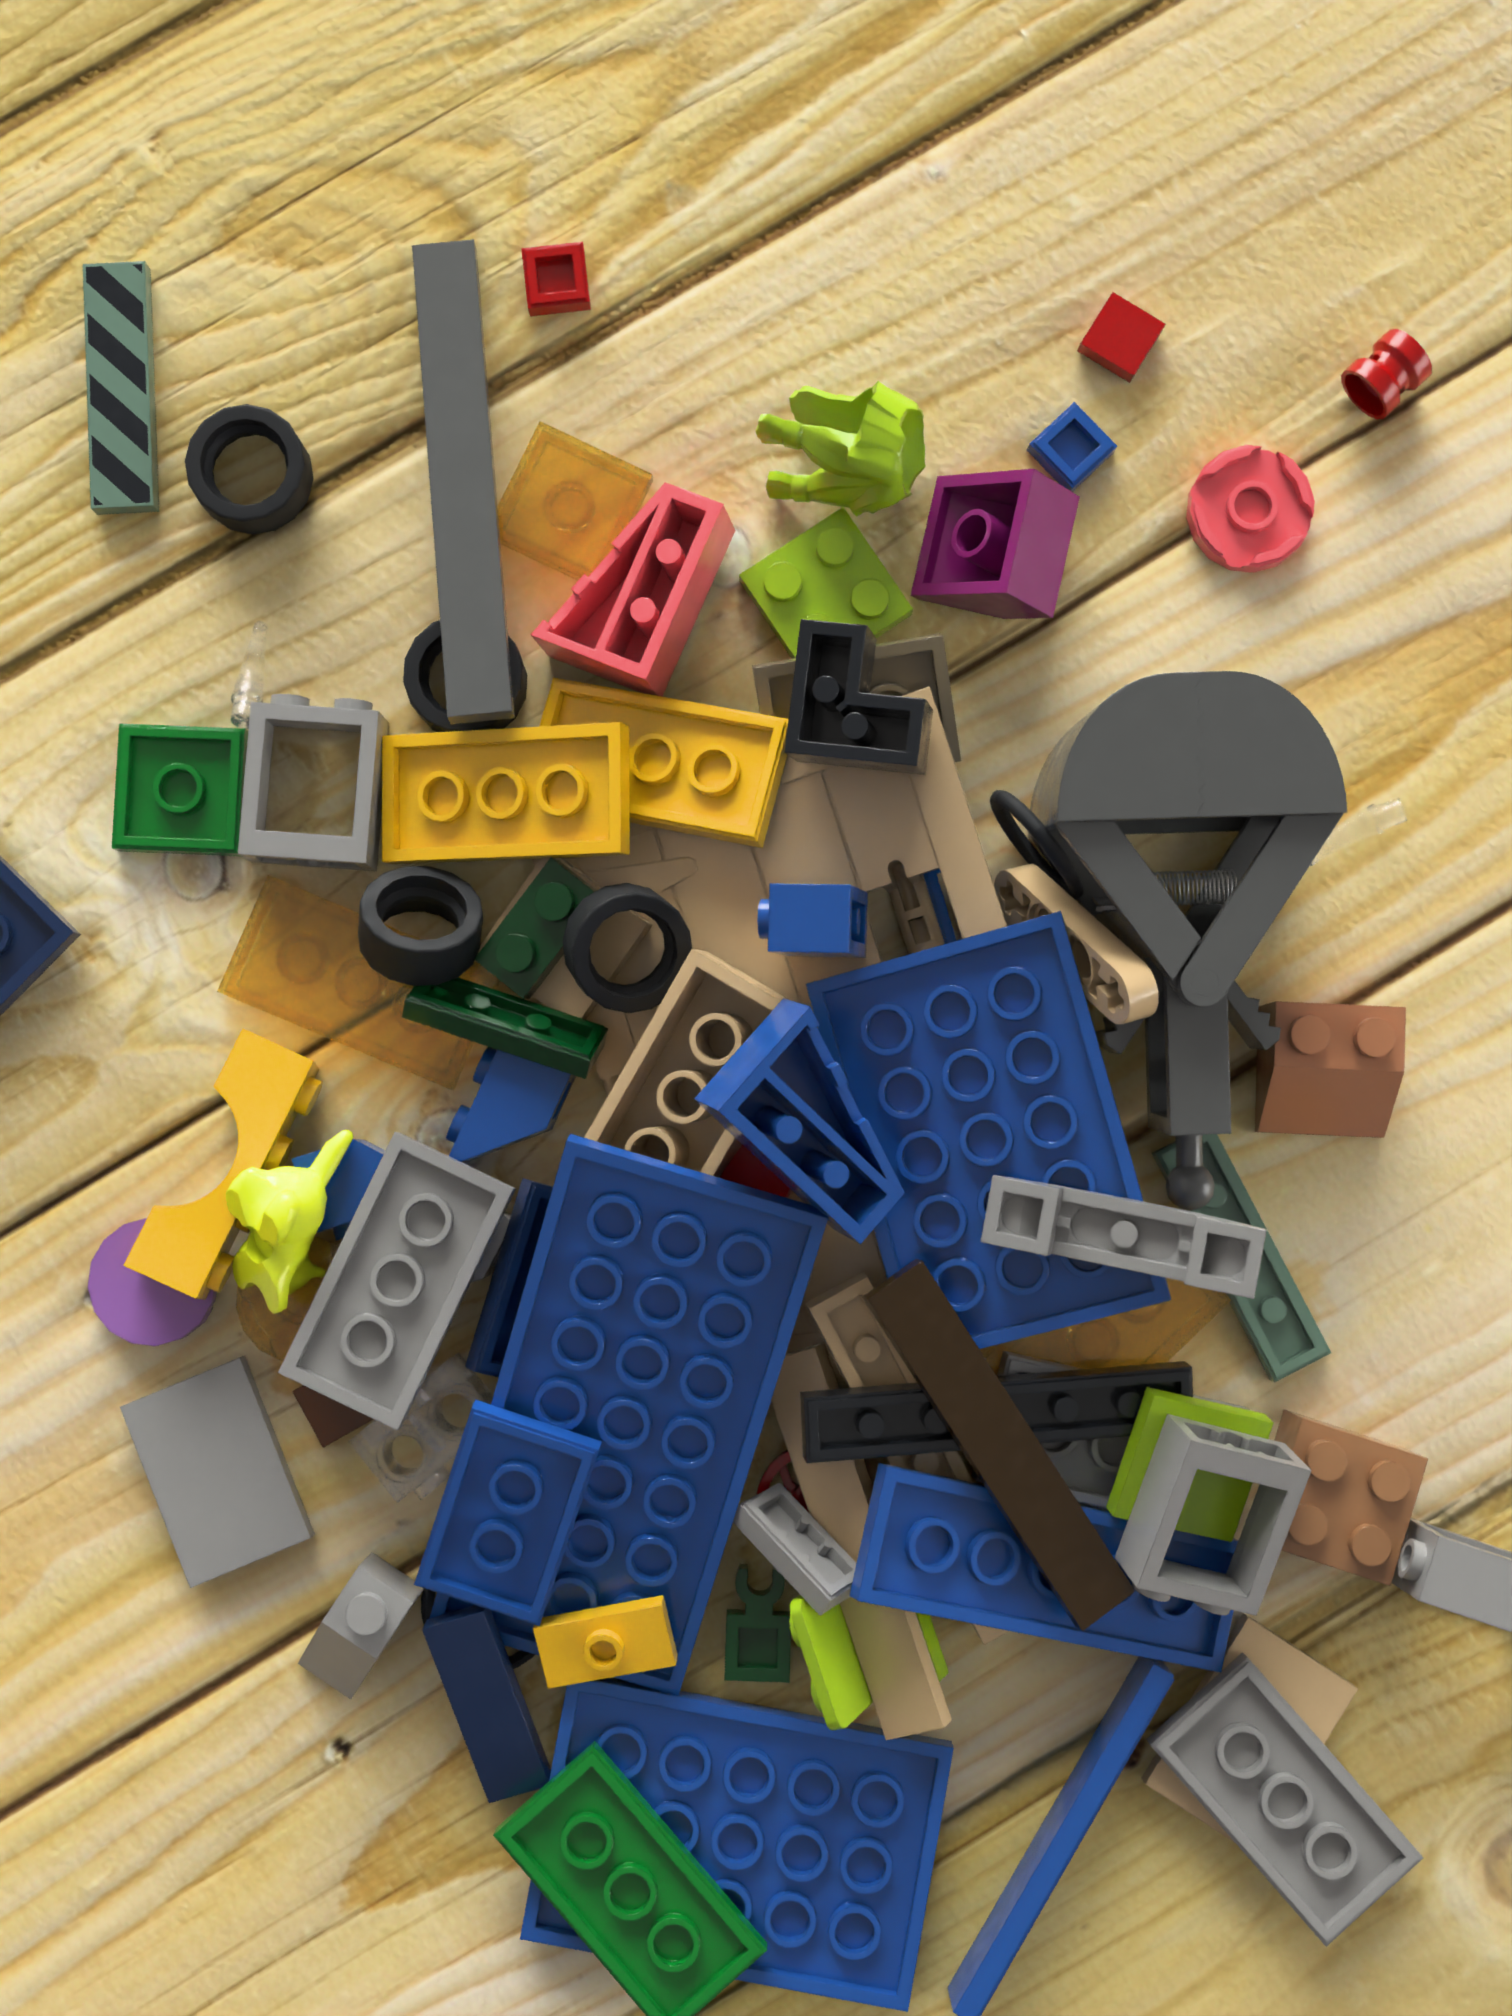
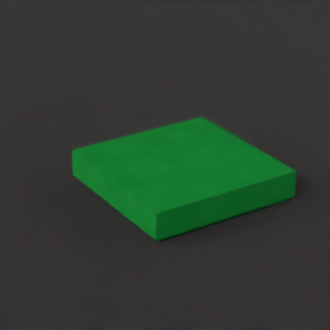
(179, 789)

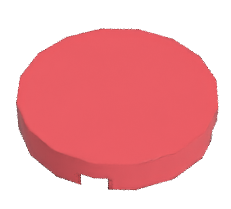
(1250, 509)

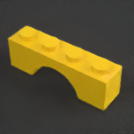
(191, 1241)

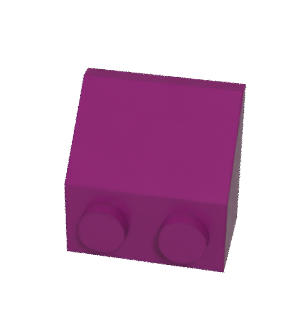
(996, 543)

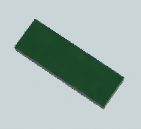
(508, 1024)

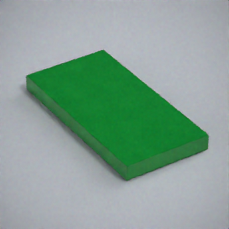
(630, 1888)

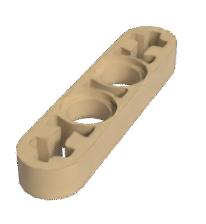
(1109, 970)

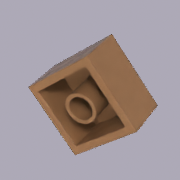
(1354, 1498)

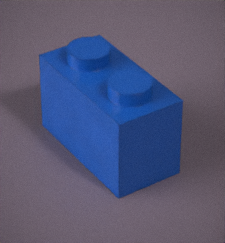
(814, 920)

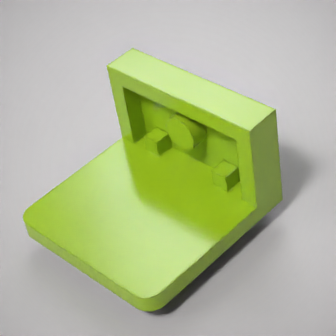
(833, 1664)

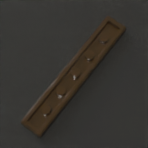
(998, 1443)

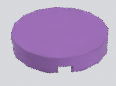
(135, 1304)

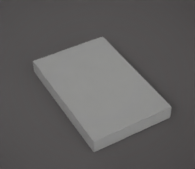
(217, 1471)

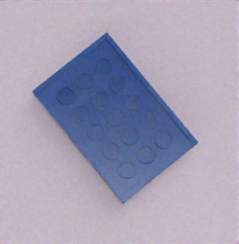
(979, 1070)
(797, 1823)

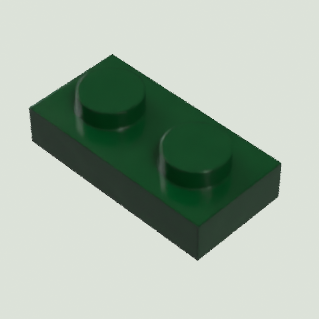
(533, 931)

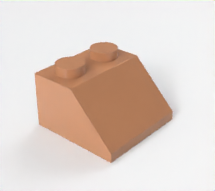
(1330, 1069)

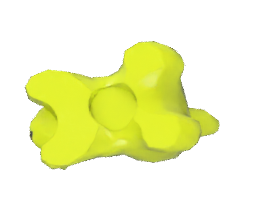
(283, 1215)

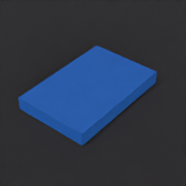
(507, 1512)

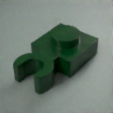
(758, 1636)

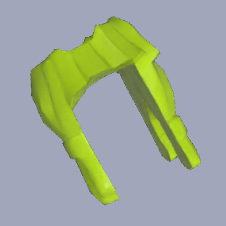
(863, 443)

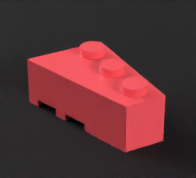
(645, 595)

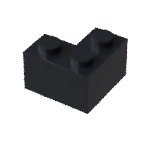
(837, 716)

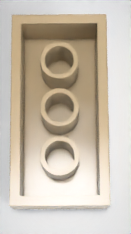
(684, 1046)

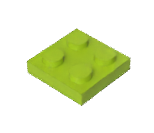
(825, 577)

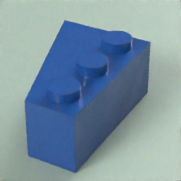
(800, 1120)

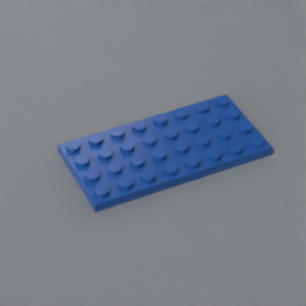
(663, 1335)

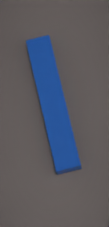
(1059, 1836)

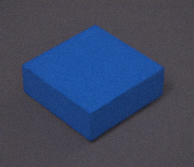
(1071, 447)

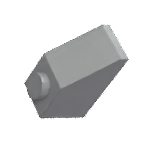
(360, 1625)

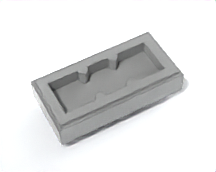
(797, 1547)

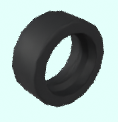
(225, 428)
(416, 682)
(427, 891)
(586, 920)

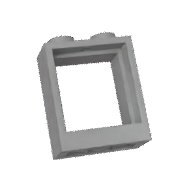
(306, 849)
(1179, 1452)
(1456, 1574)

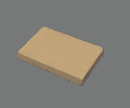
(1305, 1684)

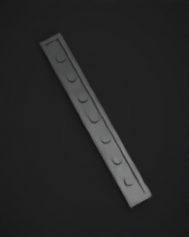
(462, 483)

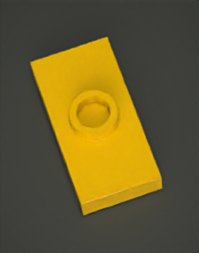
(605, 1642)

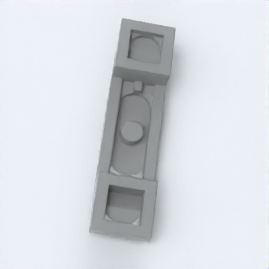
(1124, 1234)

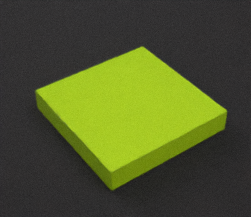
(1213, 1499)

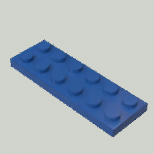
(952, 1555)

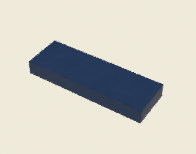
(487, 1702)

